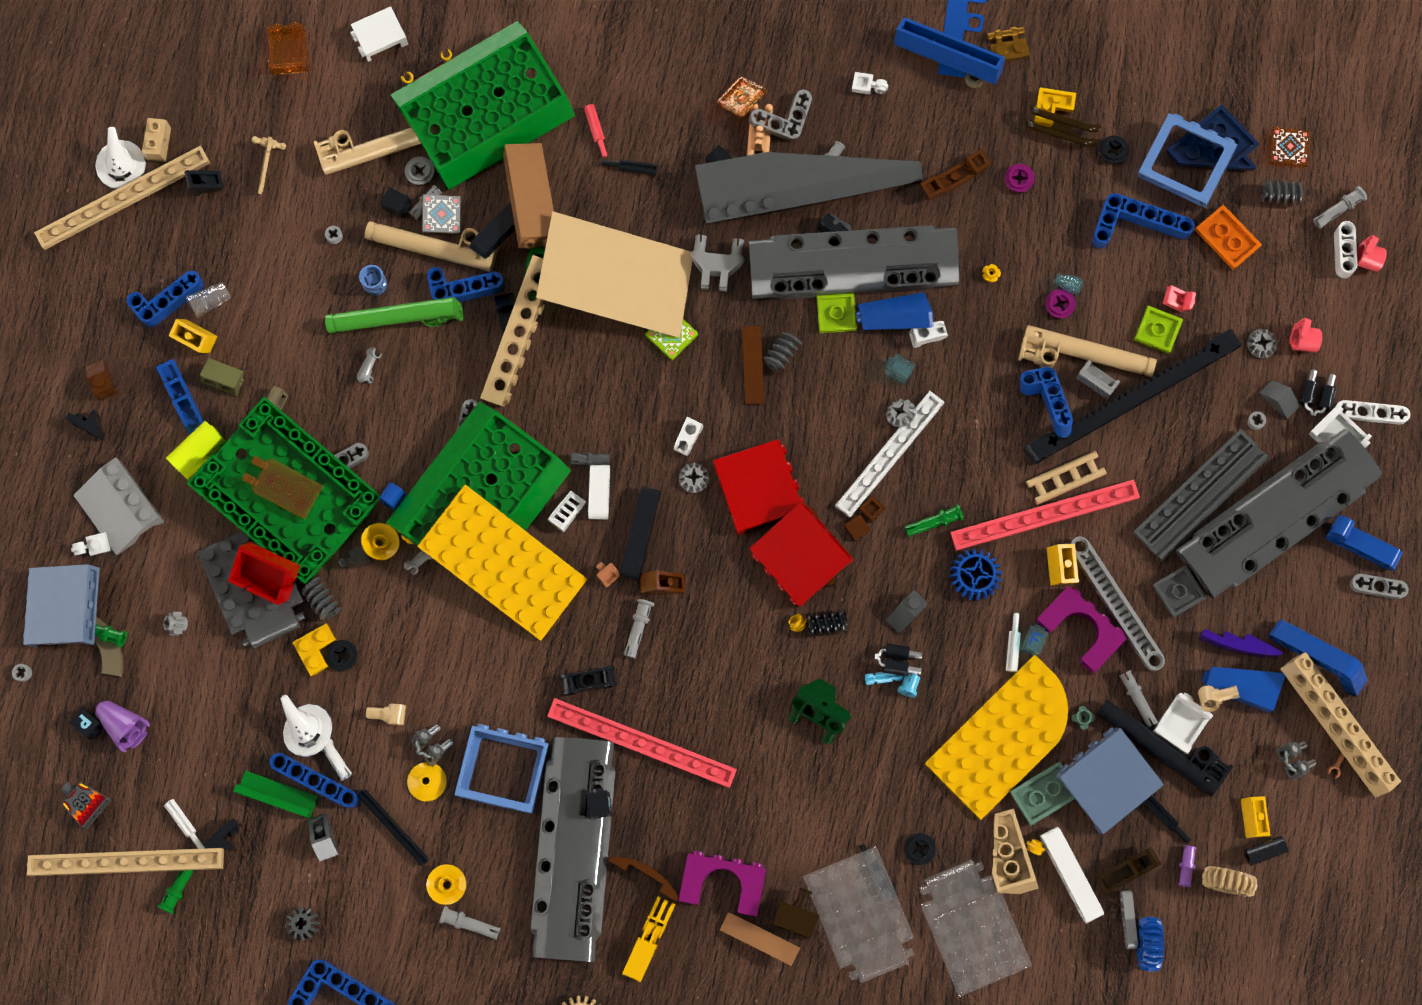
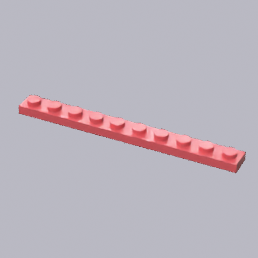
(1044, 515)
(642, 743)

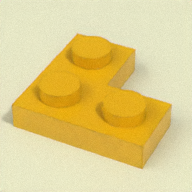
(1054, 100)
(310, 646)

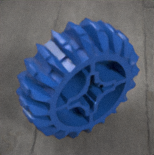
(971, 590)
(1150, 944)

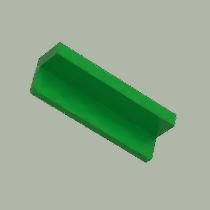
(277, 794)

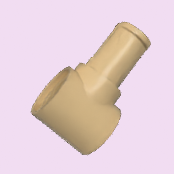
(1211, 697)
(392, 714)

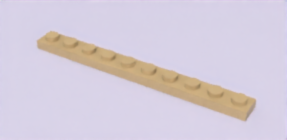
(121, 198)
(125, 862)

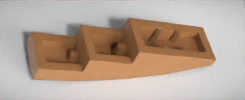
(760, 939)

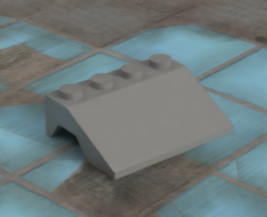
(117, 505)

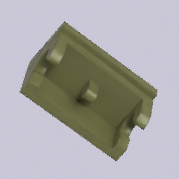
(222, 377)

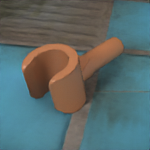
(1336, 766)

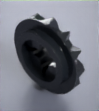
(1115, 142)
(339, 647)
(921, 839)

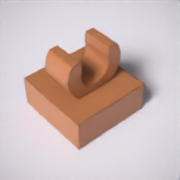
(607, 574)

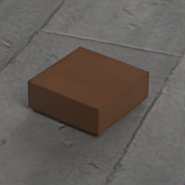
(871, 508)
(857, 527)

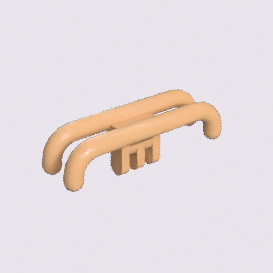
(757, 138)

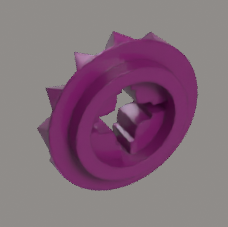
(1026, 174)
(1063, 296)

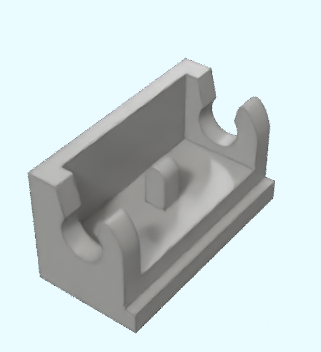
(1097, 380)

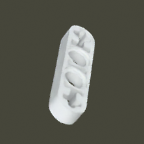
(1372, 412)

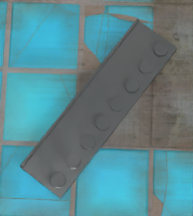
(1200, 495)

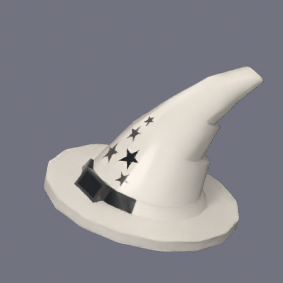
(119, 161)
(306, 728)

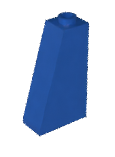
(896, 313)
(1255, 688)

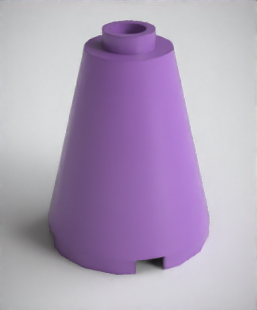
(122, 725)

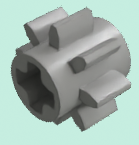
(175, 623)

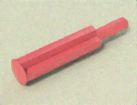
(595, 127)

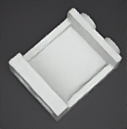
(378, 33)
(1336, 422)
(1182, 723)

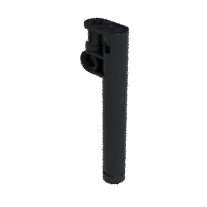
(1204, 775)

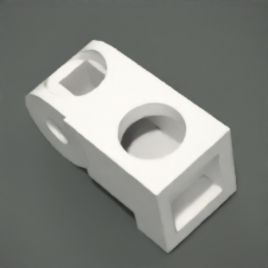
(926, 335)
(688, 436)

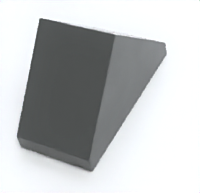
(1280, 398)

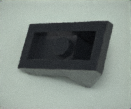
(203, 181)
(504, 306)
(90, 425)
(220, 840)

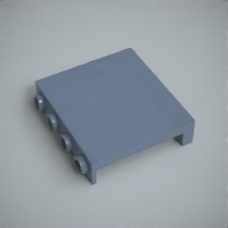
(61, 605)
(1109, 779)

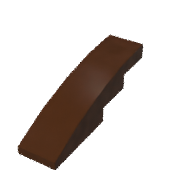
(752, 364)

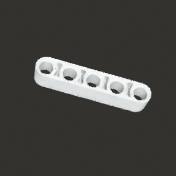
(1071, 875)

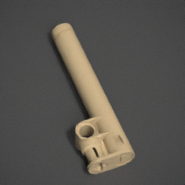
(339, 156)
(431, 246)
(1042, 342)

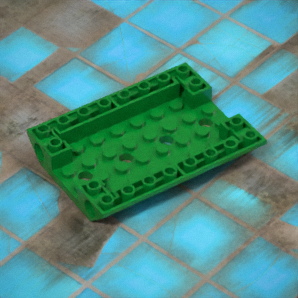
(469, 80)
(272, 434)
(473, 453)

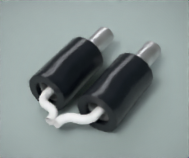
(1309, 391)
(895, 666)

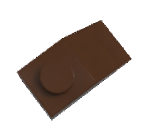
(100, 380)
(662, 583)

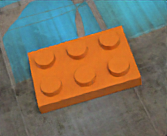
(1228, 237)

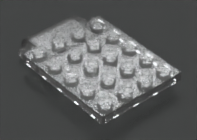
(861, 915)
(972, 928)

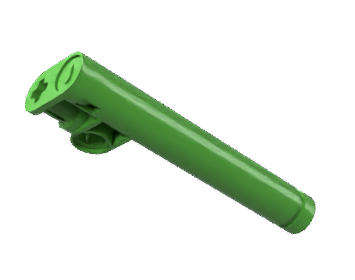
(429, 312)

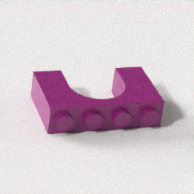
(1107, 636)
(699, 867)

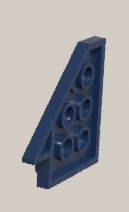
(1198, 152)

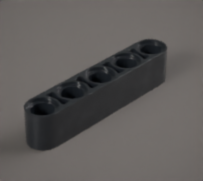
(494, 233)
(640, 533)

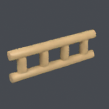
(1071, 467)

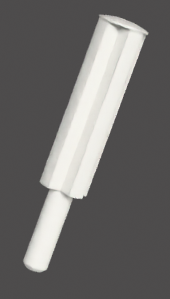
(1013, 646)
(183, 822)

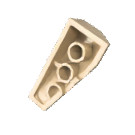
(1011, 862)

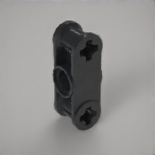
(578, 686)

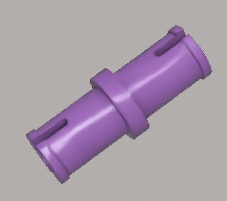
(1187, 866)

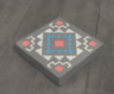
(440, 214)

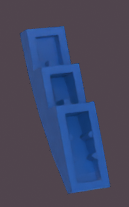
(180, 395)

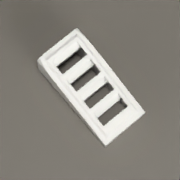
(563, 526)

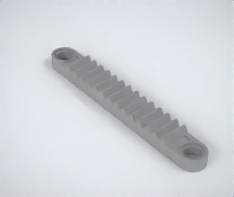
(1117, 605)

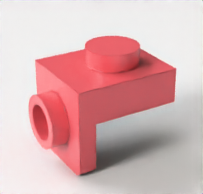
(1179, 299)

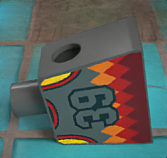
(84, 803)

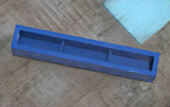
(949, 50)

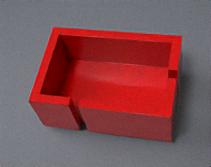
(269, 571)

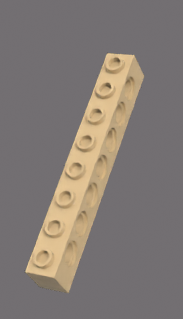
(490, 392)
(1340, 725)

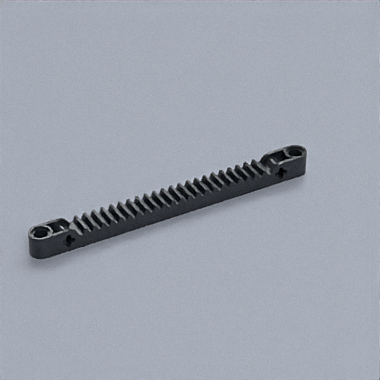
(1222, 344)

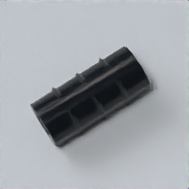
(1265, 850)

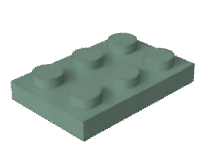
(1041, 795)

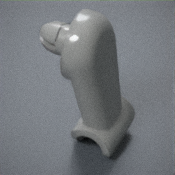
(364, 372)
(418, 560)

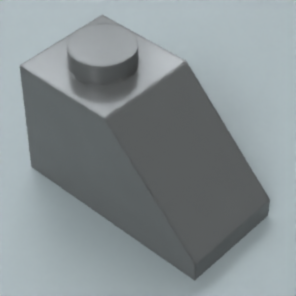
(906, 611)
(322, 837)

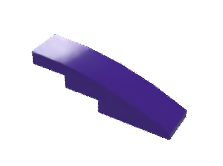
(1247, 645)

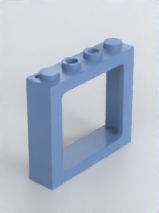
(1199, 198)
(501, 735)

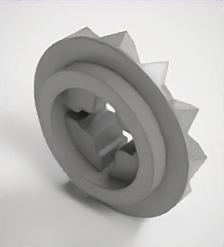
(421, 163)
(1258, 350)
(902, 419)
(700, 483)

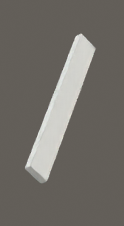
(888, 455)

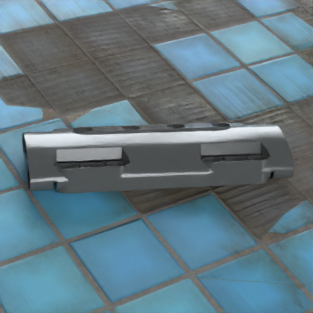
(854, 263)
(1280, 511)
(574, 850)

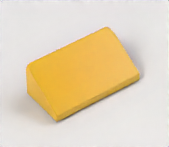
(1255, 817)

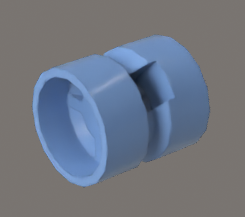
(373, 280)

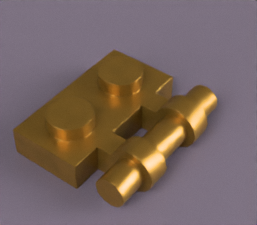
(1011, 50)

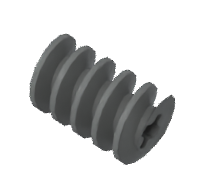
(1282, 191)
(781, 351)
(320, 600)

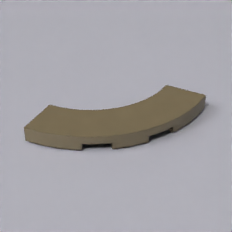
(111, 655)

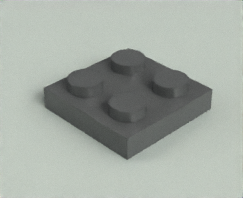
(1179, 591)

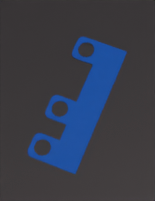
(955, 23)

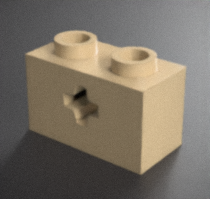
(156, 140)

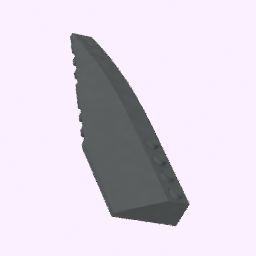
(790, 180)

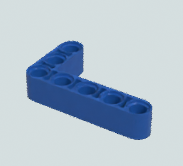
(1138, 218)
(1347, 668)
(327, 978)

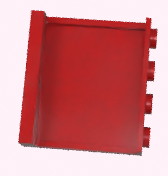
(757, 485)
(800, 554)

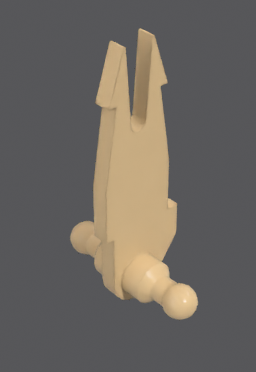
(270, 144)

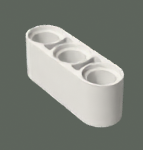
(1341, 257)
(599, 492)

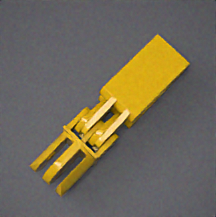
(644, 949)

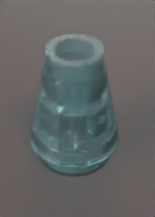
(1070, 283)

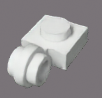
(864, 82)
(96, 544)

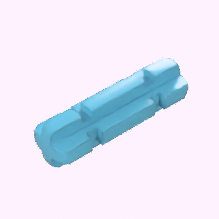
(881, 677)

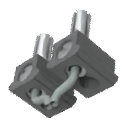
(1290, 751)
(433, 752)

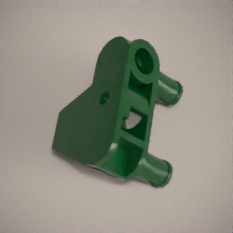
(821, 698)

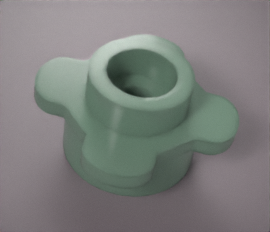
(1088, 717)

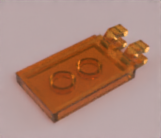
(284, 486)

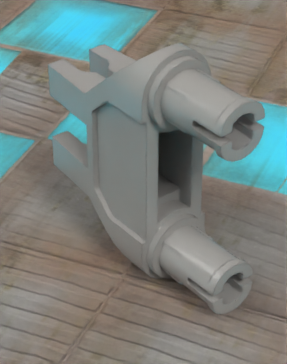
(717, 264)

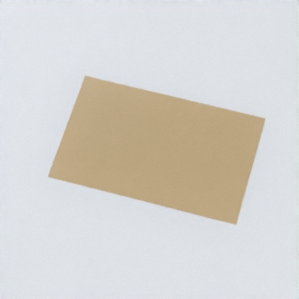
(615, 274)

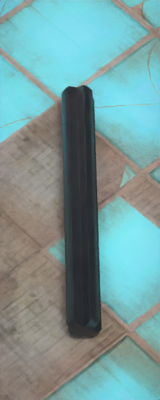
(393, 827)

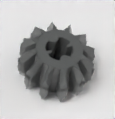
(306, 931)

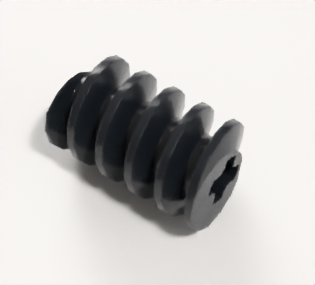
(827, 622)

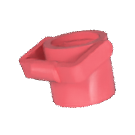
(1370, 255)
(1305, 337)

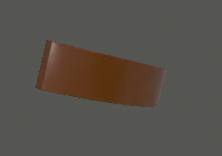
(956, 176)
(624, 864)

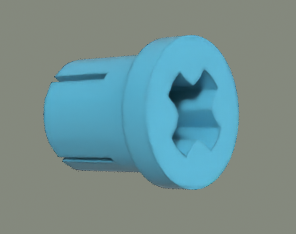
(909, 685)

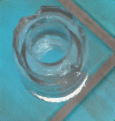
(208, 299)

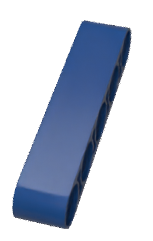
(305, 776)

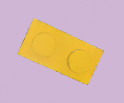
(193, 336)
(1062, 564)

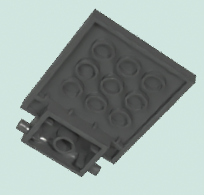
(242, 609)

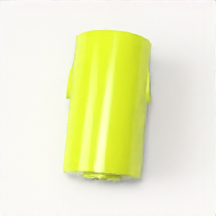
(196, 449)

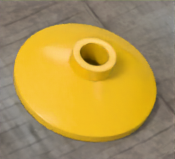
(384, 534)
(433, 789)
(436, 882)

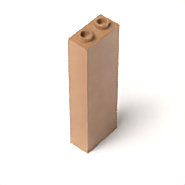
(528, 193)

